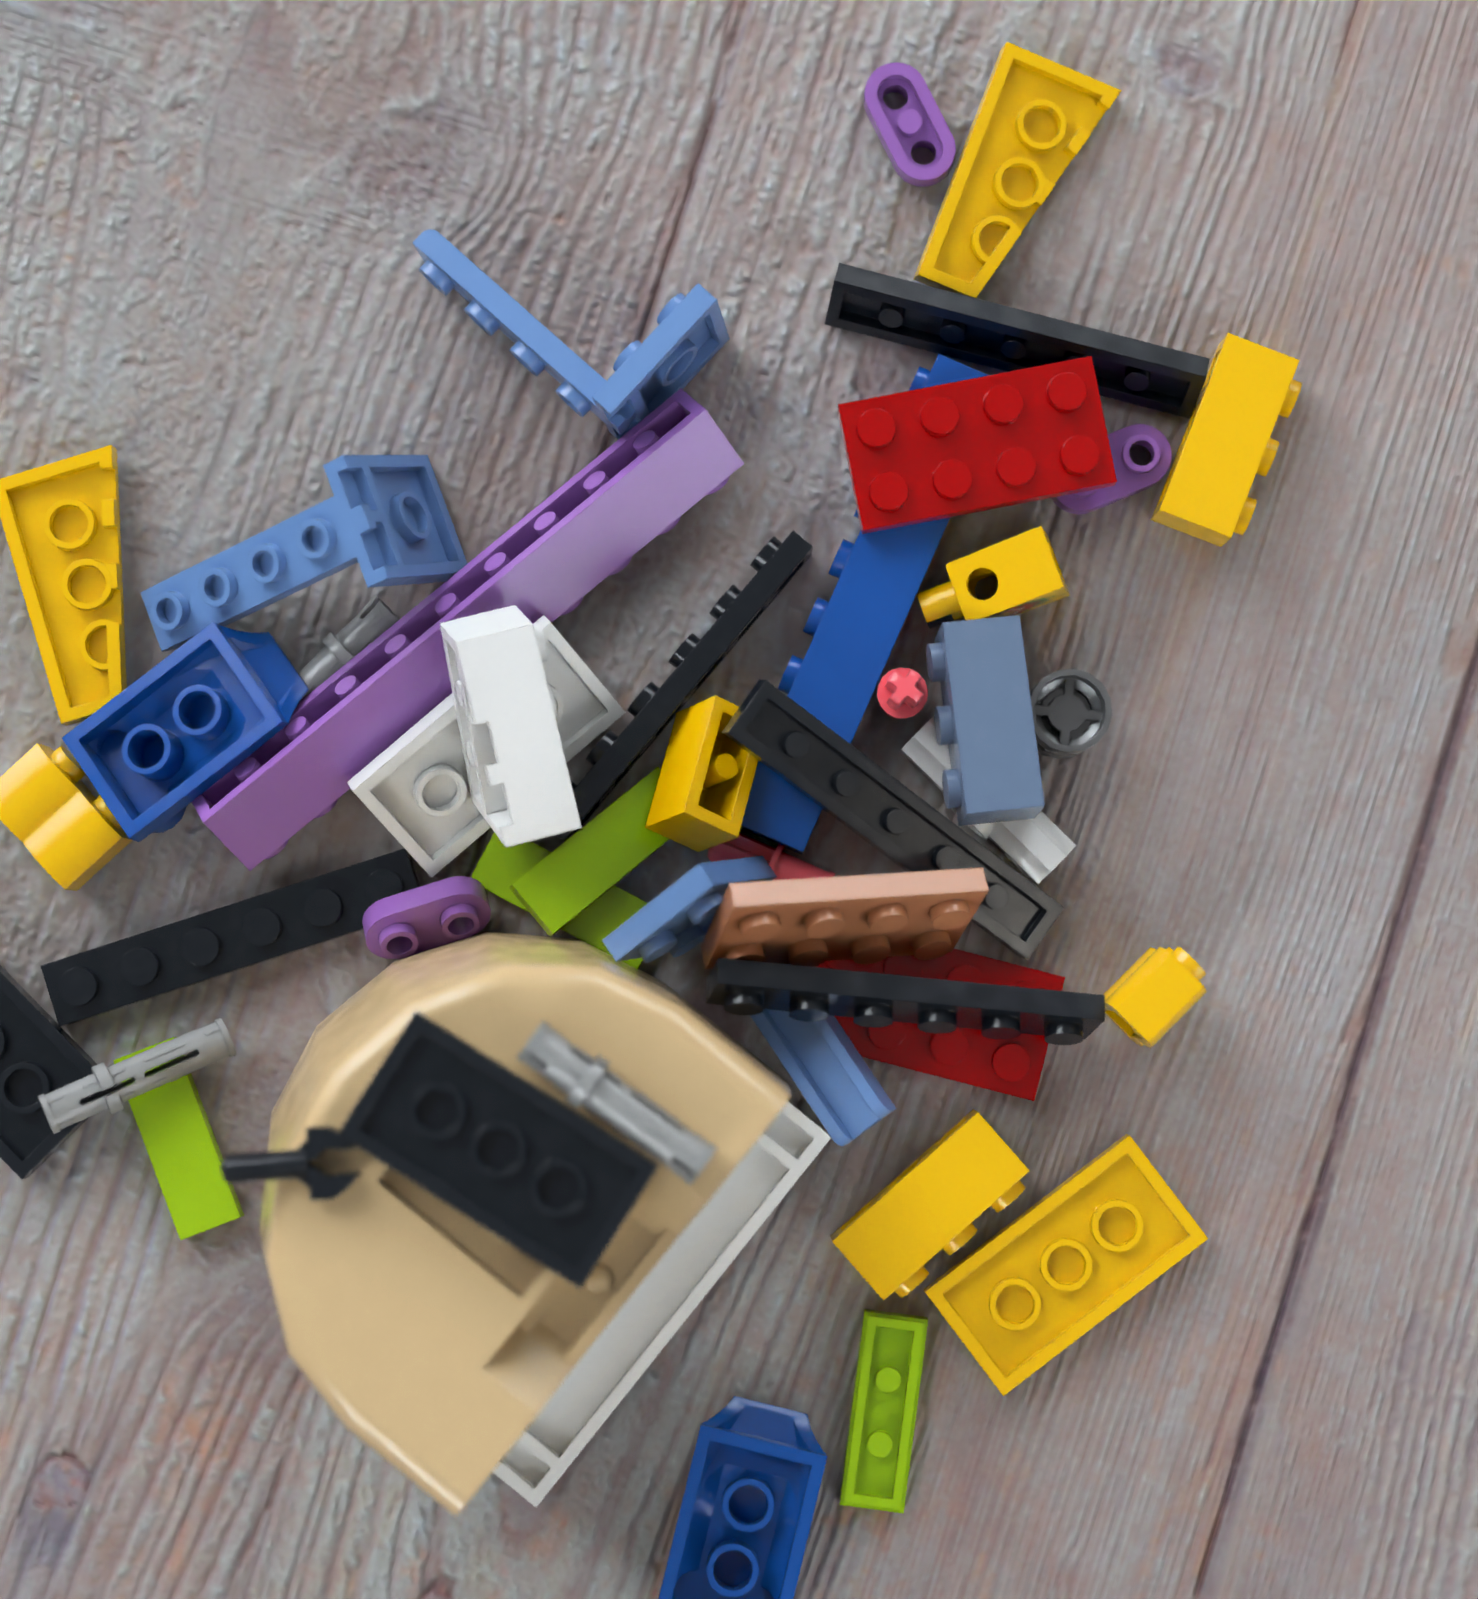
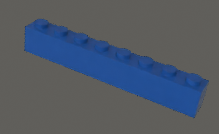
(850, 643)

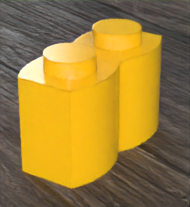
(59, 816)
(1155, 994)

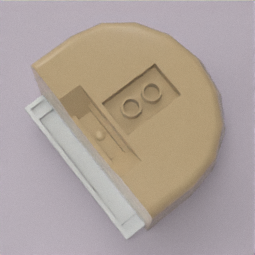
(442, 1333)

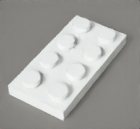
(422, 778)

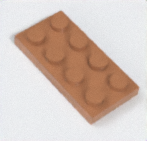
(845, 917)

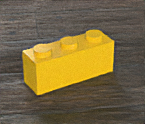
(1228, 441)
(931, 1206)

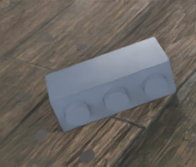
(986, 721)

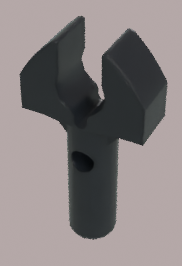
(295, 1164)

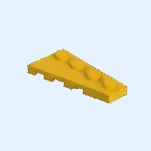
(1015, 152)
(69, 567)

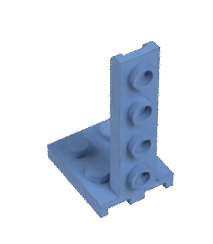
(644, 373)
(381, 515)
(813, 1053)

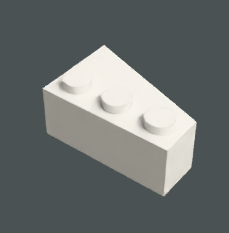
(509, 725)

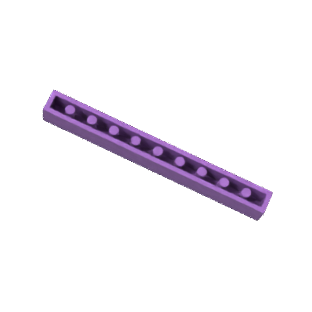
(538, 565)

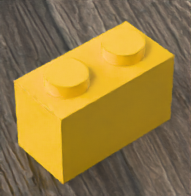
(702, 779)

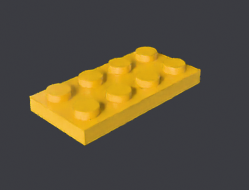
(1065, 1264)

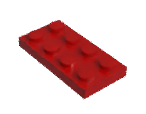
(976, 444)
(964, 1054)

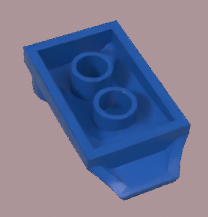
(186, 725)
(746, 1505)

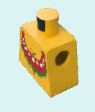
(1025, 575)

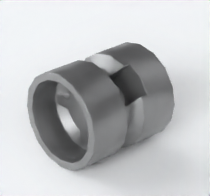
(1069, 713)

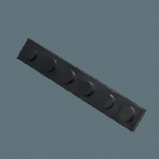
(1012, 338)
(694, 664)
(886, 812)
(223, 939)
(883, 998)

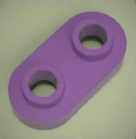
(911, 126)
(1130, 476)
(426, 917)

